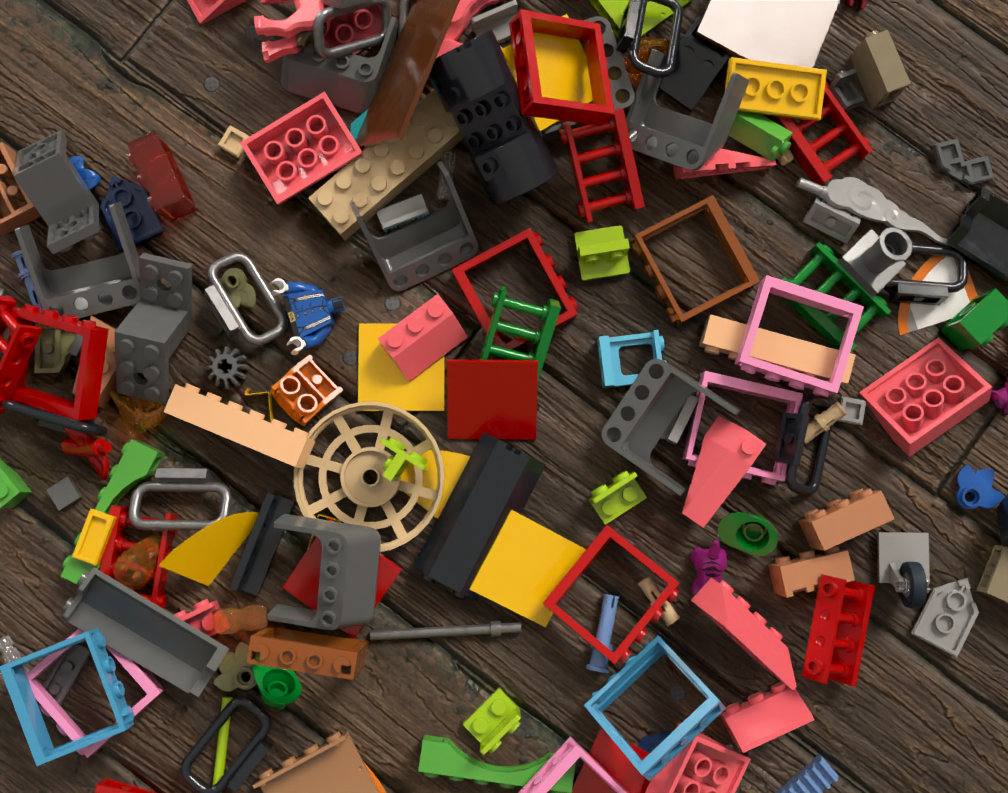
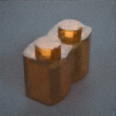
(247, 617)

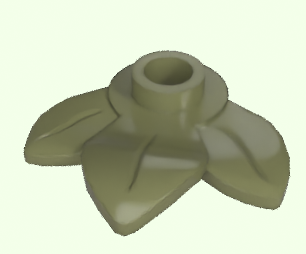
(241, 292)
(232, 670)

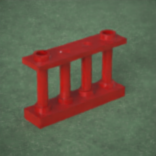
(806, 152)
(627, 171)
(16, 352)
(117, 543)
(851, 631)

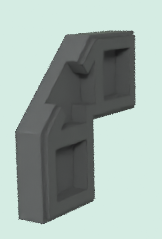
(951, 162)

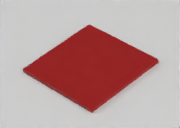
(492, 399)
(305, 579)
(615, 763)

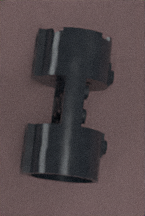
(485, 103)

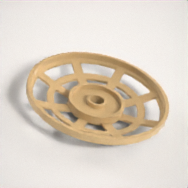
(366, 459)

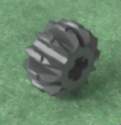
(223, 377)

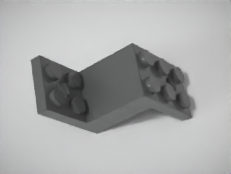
(57, 192)
(153, 328)

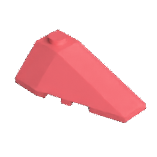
(725, 163)
(722, 462)

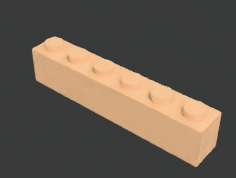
(775, 348)
(240, 426)

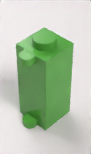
(761, 134)

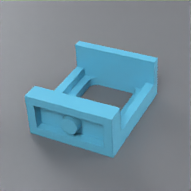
(609, 355)

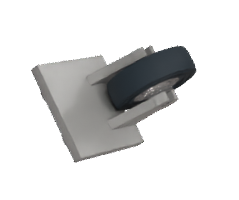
(905, 565)

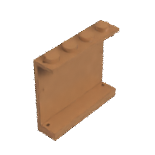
(322, 769)

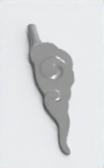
(867, 203)

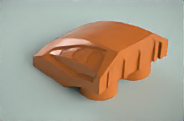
(304, 391)

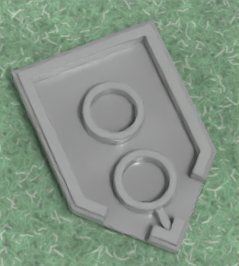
(947, 617)

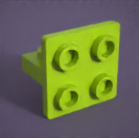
(602, 252)
(396, 465)

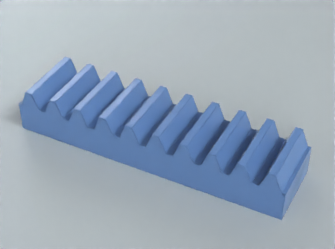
(812, 778)

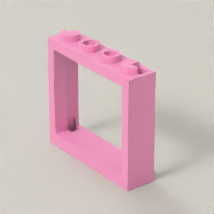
(811, 298)
(707, 378)
(64, 723)
(560, 763)

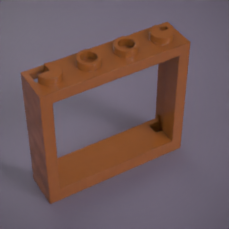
(728, 241)
(307, 651)

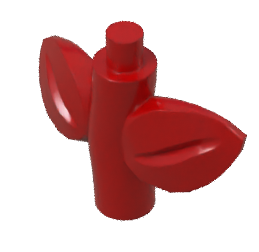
(93, 449)

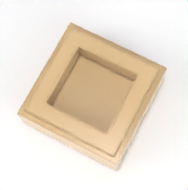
(231, 142)

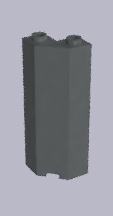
(144, 632)

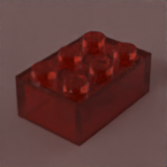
(161, 177)

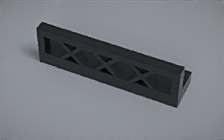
(261, 545)

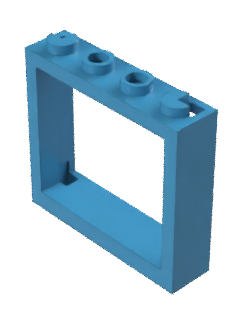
(30, 714)
(681, 736)

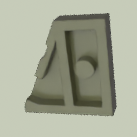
(52, 350)

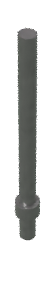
(496, 628)

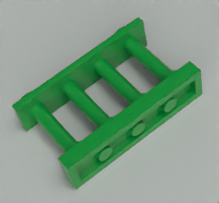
(825, 323)
(540, 337)

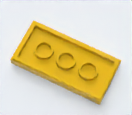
(780, 88)

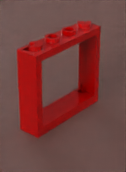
(527, 71)
(547, 265)
(90, 365)
(579, 569)

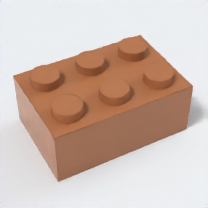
(845, 519)

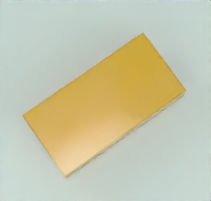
(94, 537)

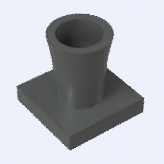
(877, 258)

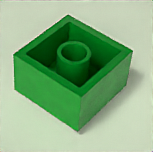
(978, 321)

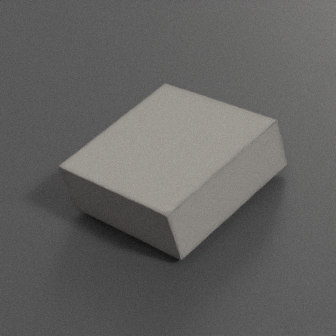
(855, 410)

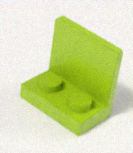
(618, 497)
(493, 720)

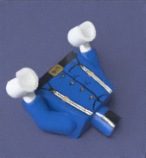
(308, 312)

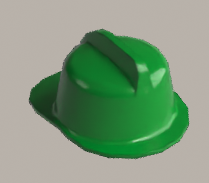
(748, 533)
(277, 685)

